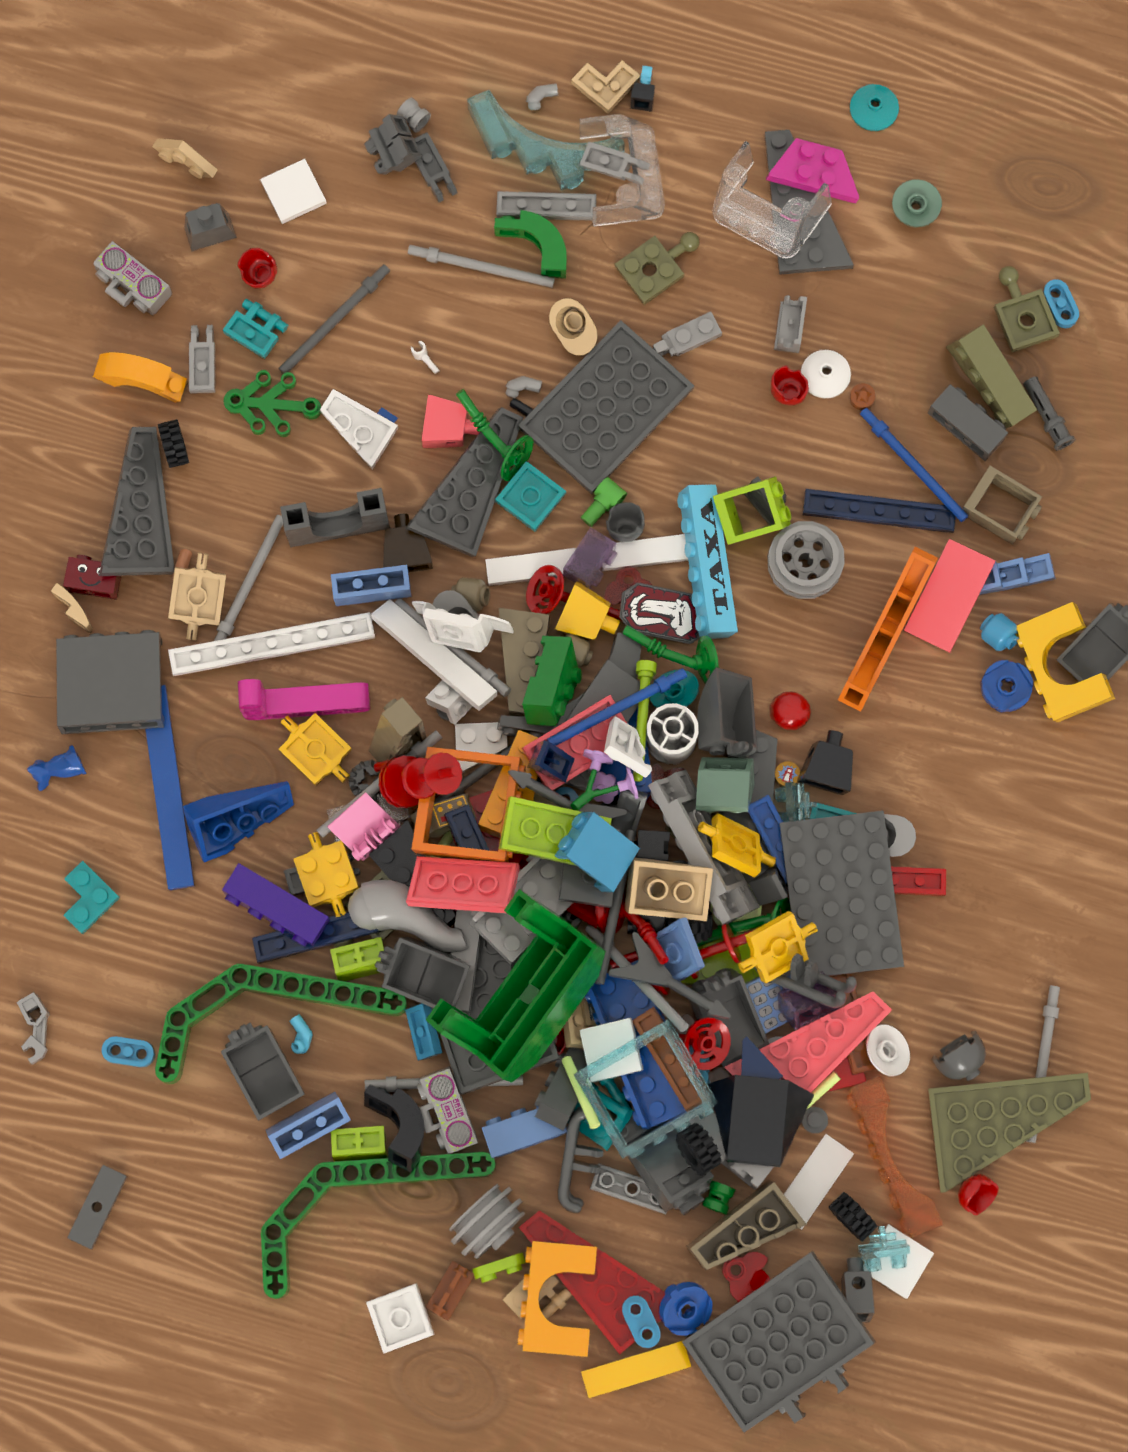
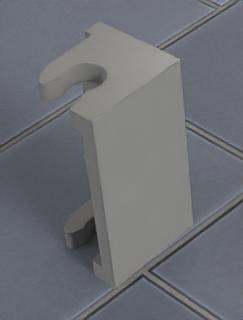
(790, 324)

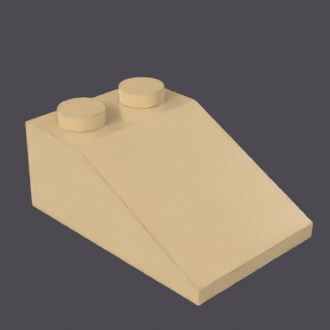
(668, 889)

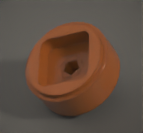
(862, 396)

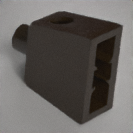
(405, 547)

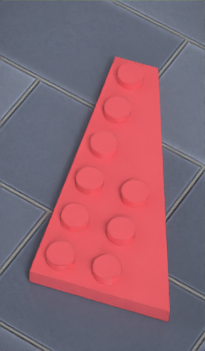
(821, 1046)

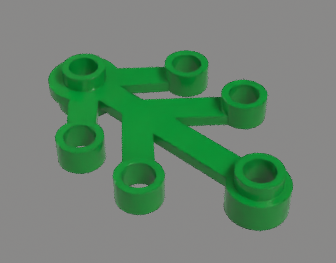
(268, 403)

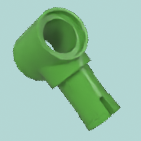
(606, 496)

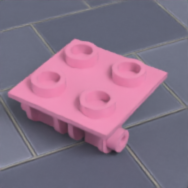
(363, 826)

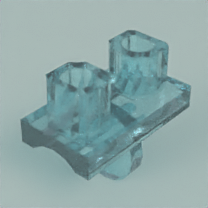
(797, 802)
(886, 1247)

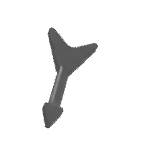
(524, 780)
(651, 972)

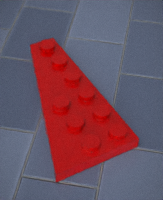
(603, 1292)

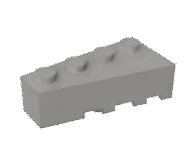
(749, 1173)

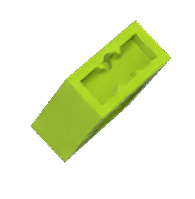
(729, 516)

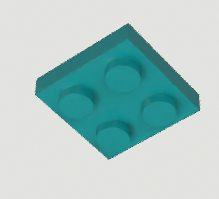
(530, 496)

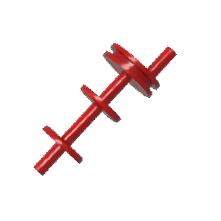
(411, 778)
(729, 944)

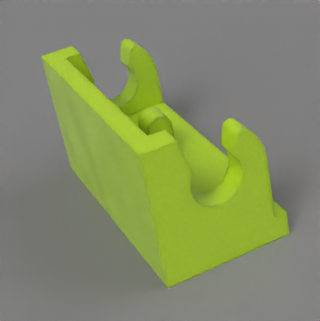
(357, 959)
(358, 1143)

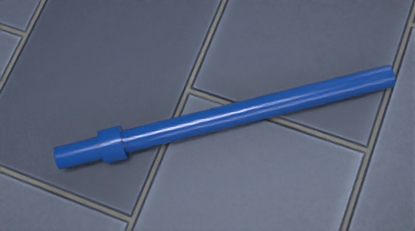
(881, 430)
(660, 685)

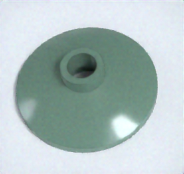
(919, 193)

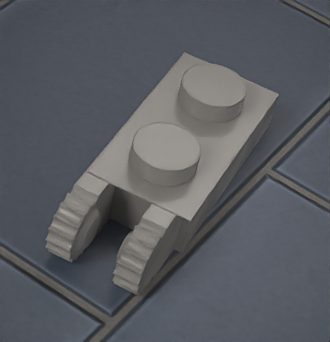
(612, 163)
(202, 362)

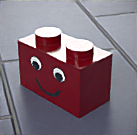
(84, 579)

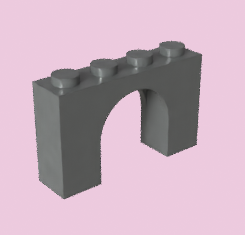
(310, 527)

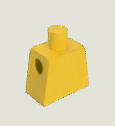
(586, 614)

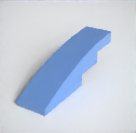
(1019, 573)

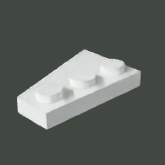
(359, 426)

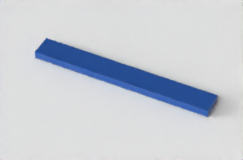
(169, 802)

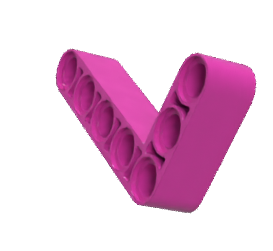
(264, 704)

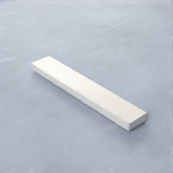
(434, 655)

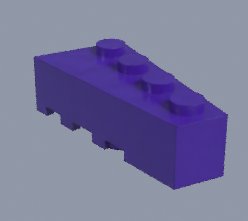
(275, 905)

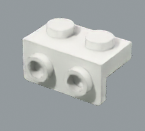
(448, 701)

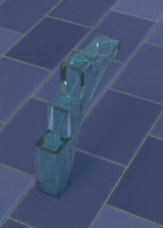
(535, 152)

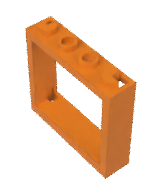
(425, 809)

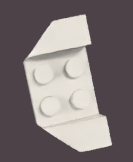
(460, 630)

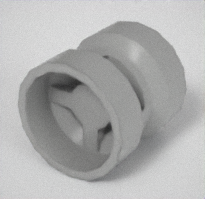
(414, 114)

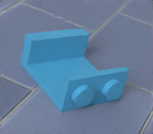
(598, 850)

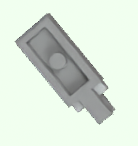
(689, 336)

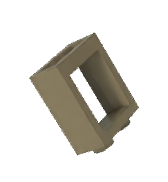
(1014, 488)

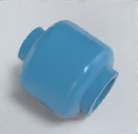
(999, 632)

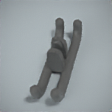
(805, 977)
(569, 1163)

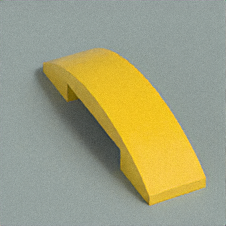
(636, 1369)

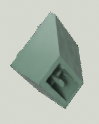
(725, 784)

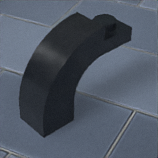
(405, 1113)

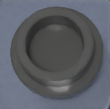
(815, 1120)

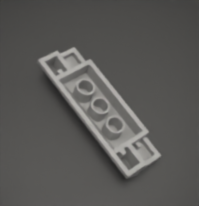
(677, 801)

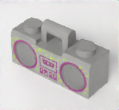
(142, 285)
(454, 1122)

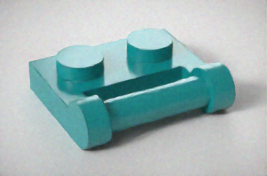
(599, 1134)

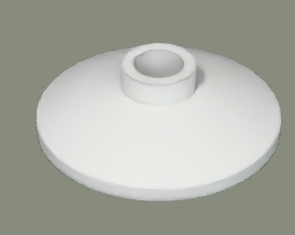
(826, 385)
(888, 1050)

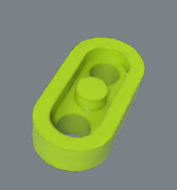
(510, 1264)

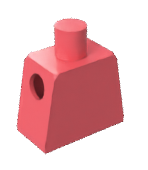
(445, 424)

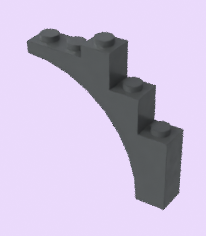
(623, 653)

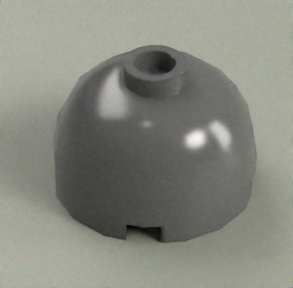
(961, 1057)

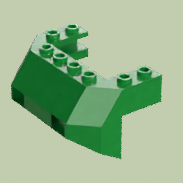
(533, 997)

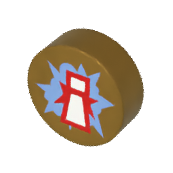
(786, 772)

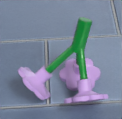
(603, 786)

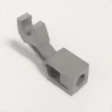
(38, 1040)

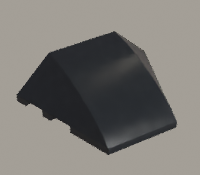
(758, 1117)

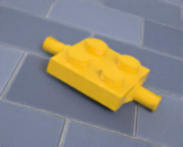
(315, 749)
(736, 845)
(326, 874)
(775, 945)

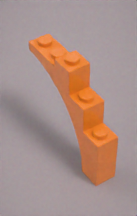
(888, 629)

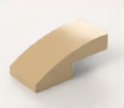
(75, 612)

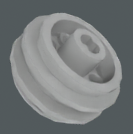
(810, 533)
(487, 1222)

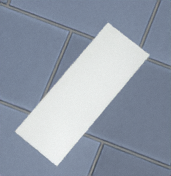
(817, 1176)

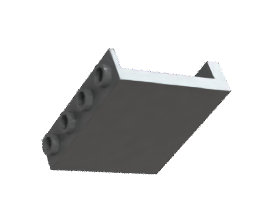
(109, 682)

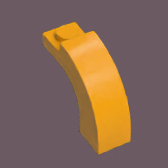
(140, 372)

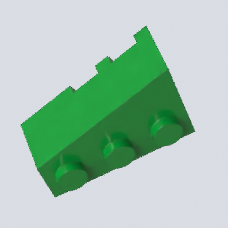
(554, 682)

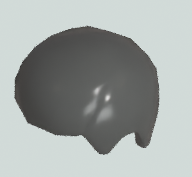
(625, 522)

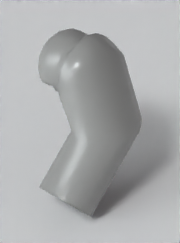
(539, 93)
(520, 383)

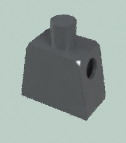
(208, 226)
(859, 1299)

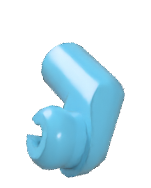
(303, 1036)

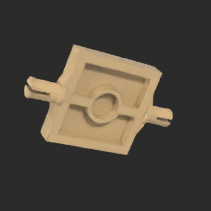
(197, 596)

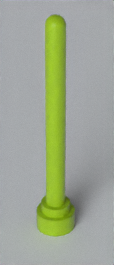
(645, 670)

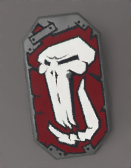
(659, 612)

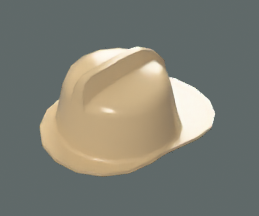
(573, 326)

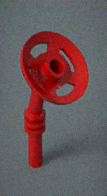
(552, 592)
(644, 929)
(707, 1042)

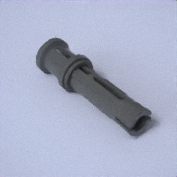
(1053, 423)

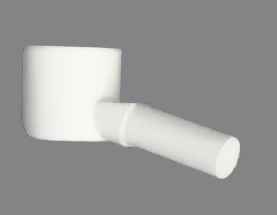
(422, 355)

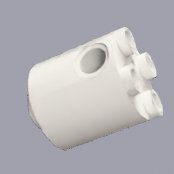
(672, 733)

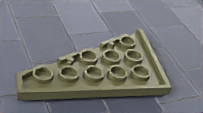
(990, 1119)

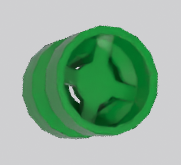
(722, 1192)

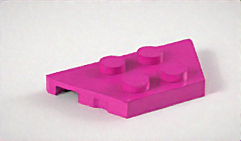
(810, 165)

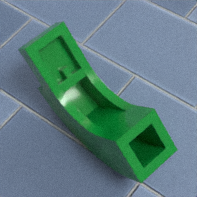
(542, 234)

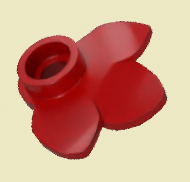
(750, 1276)

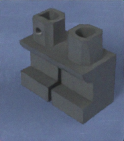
(393, 144)

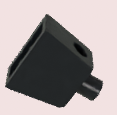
(828, 765)

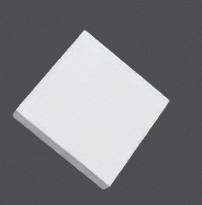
(293, 191)
(604, 1039)
(903, 1279)
(400, 1318)

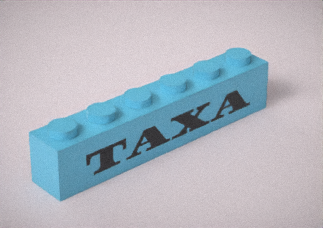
(707, 562)

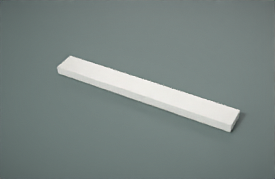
(630, 554)
(271, 644)

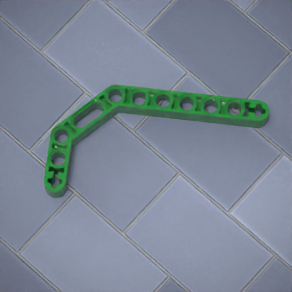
(252, 984)
(338, 1180)

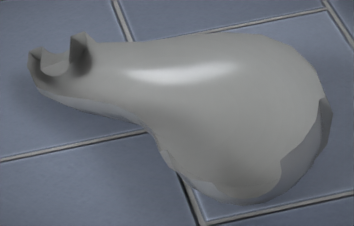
(384, 907)

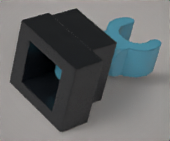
(643, 93)

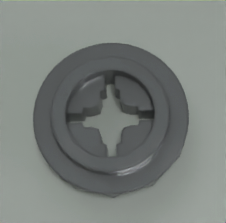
(357, 776)

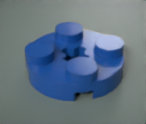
(1020, 691)
(676, 1298)

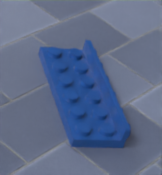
(647, 1089)

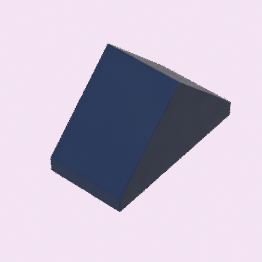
(551, 761)
(755, 1063)

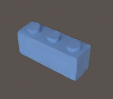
(371, 585)
(307, 1125)
(517, 1132)

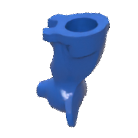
(61, 766)

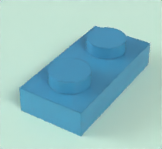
(423, 1034)

